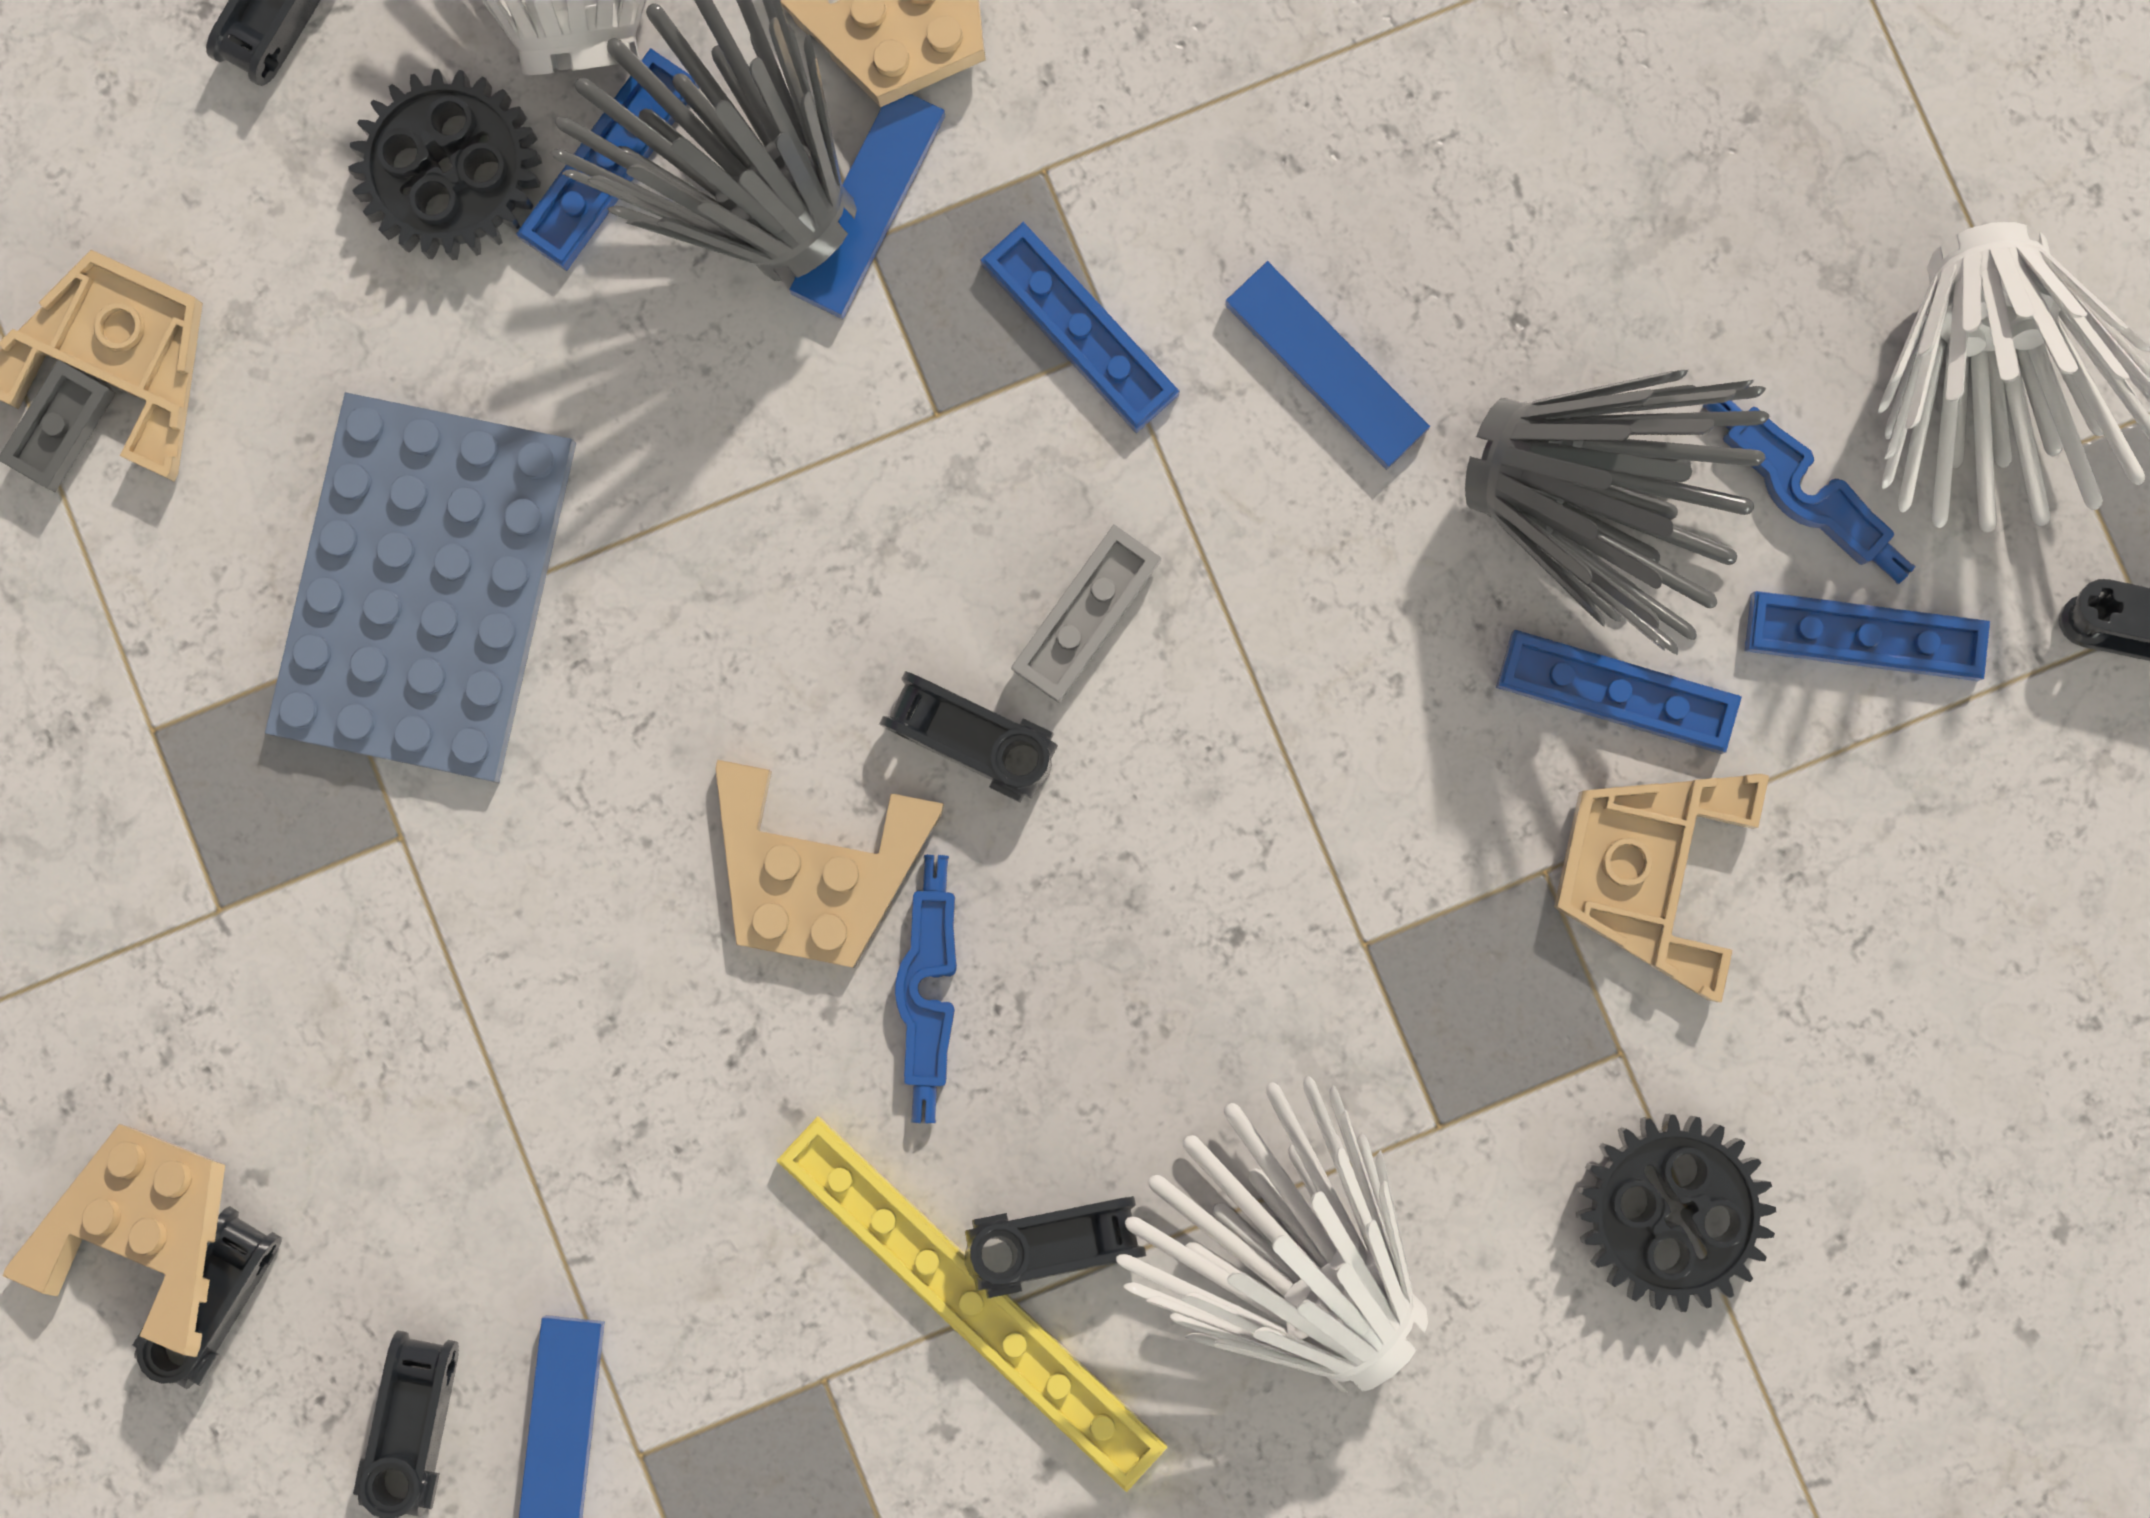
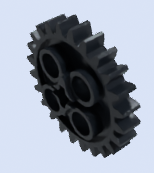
(417, 123)
(1718, 1182)

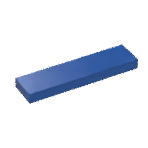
(878, 185)
(574, 211)
(1079, 327)
(1327, 365)
(1867, 636)
(1618, 692)
(561, 1418)

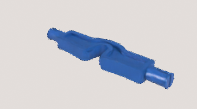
(1833, 508)
(926, 1020)

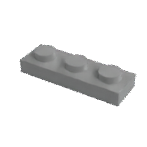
(1086, 613)

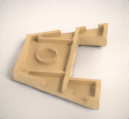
(894, 44)
(123, 333)
(1630, 865)
(806, 893)
(143, 1204)

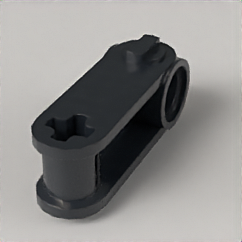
(263, 27)
(2116, 618)
(969, 735)
(1051, 1244)
(233, 1270)
(408, 1426)

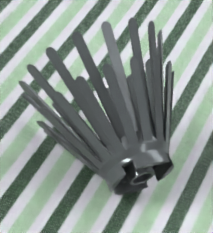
(772, 200)
(1569, 454)

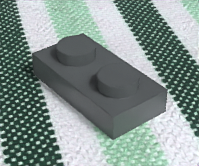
(56, 426)

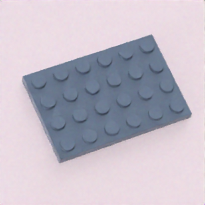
(421, 587)

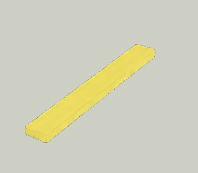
(992, 1326)

